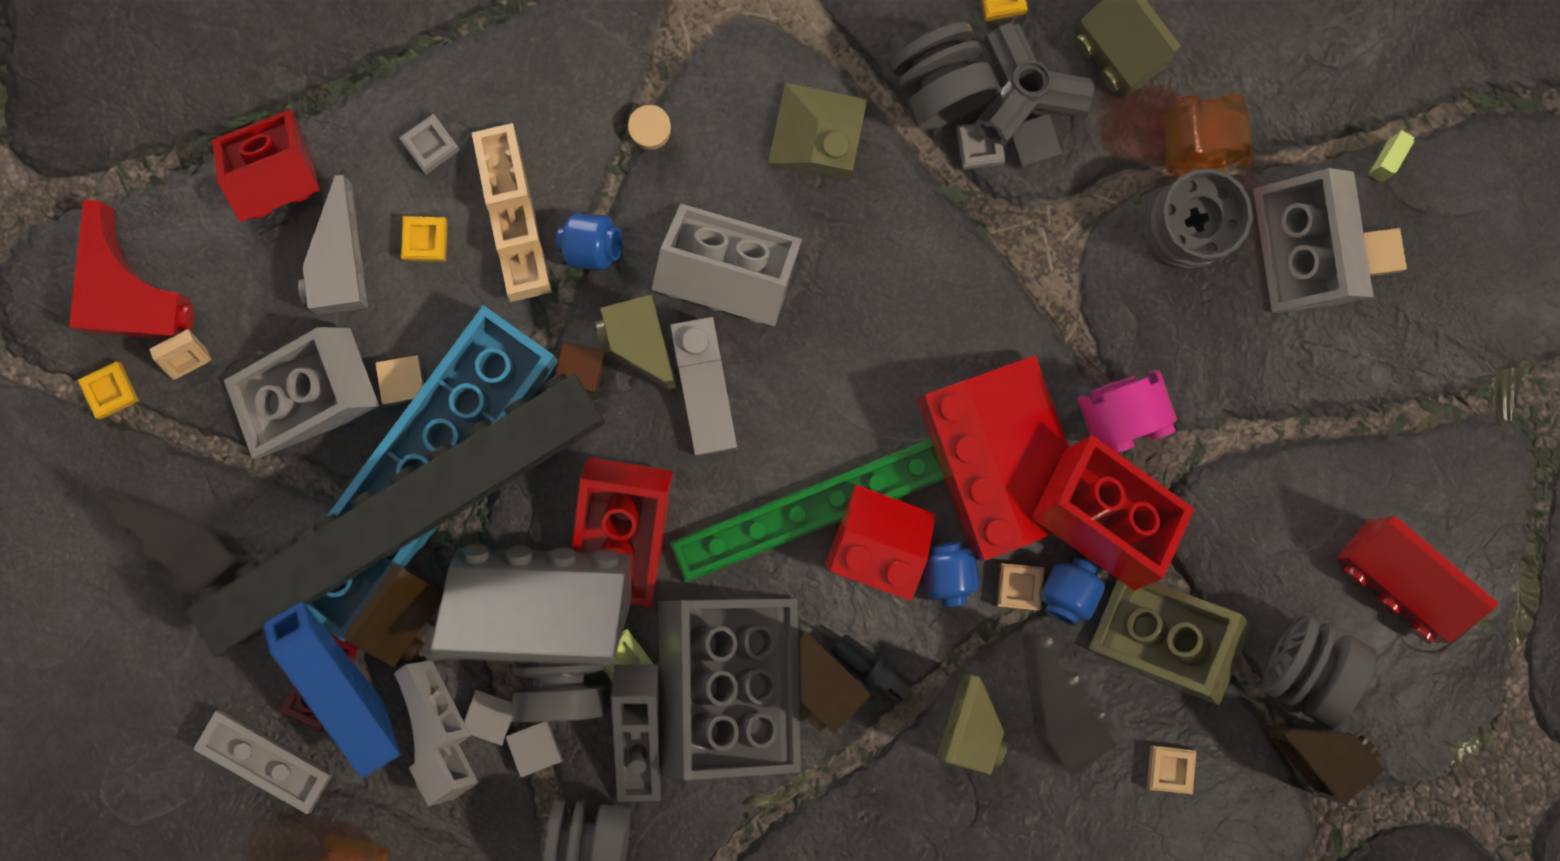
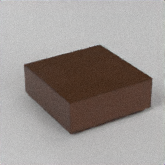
(582, 361)

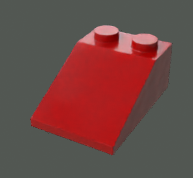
(626, 512)

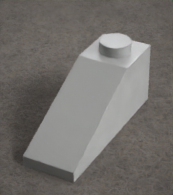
(334, 259)

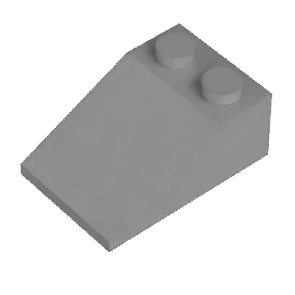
(301, 391)

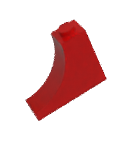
(111, 295)

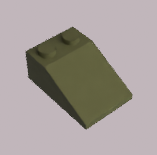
(1172, 638)

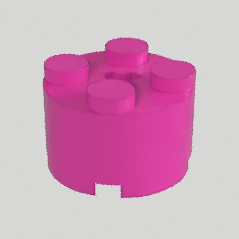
(1129, 411)

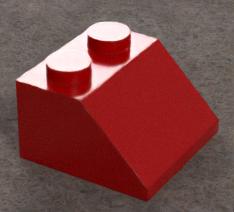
(264, 166)
(882, 542)

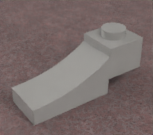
(703, 386)
(437, 731)

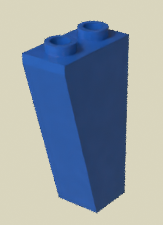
(333, 688)

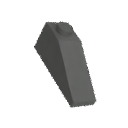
(636, 732)

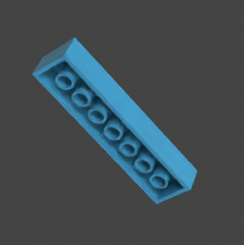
(473, 383)

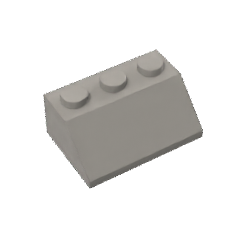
(1313, 241)
(726, 264)

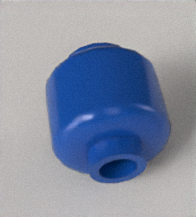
(589, 241)
(950, 573)
(1072, 591)

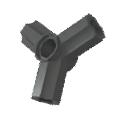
(1013, 104)

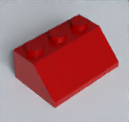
(1414, 580)

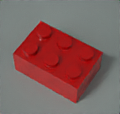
(1113, 513)

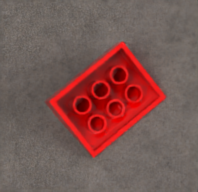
(996, 452)

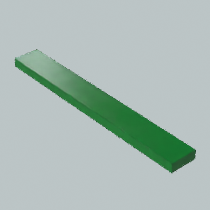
(802, 511)

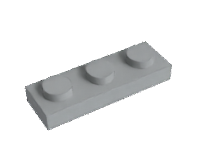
(263, 761)

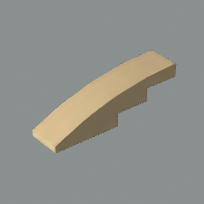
(511, 212)

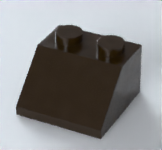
(397, 616)
(826, 687)
(1329, 760)

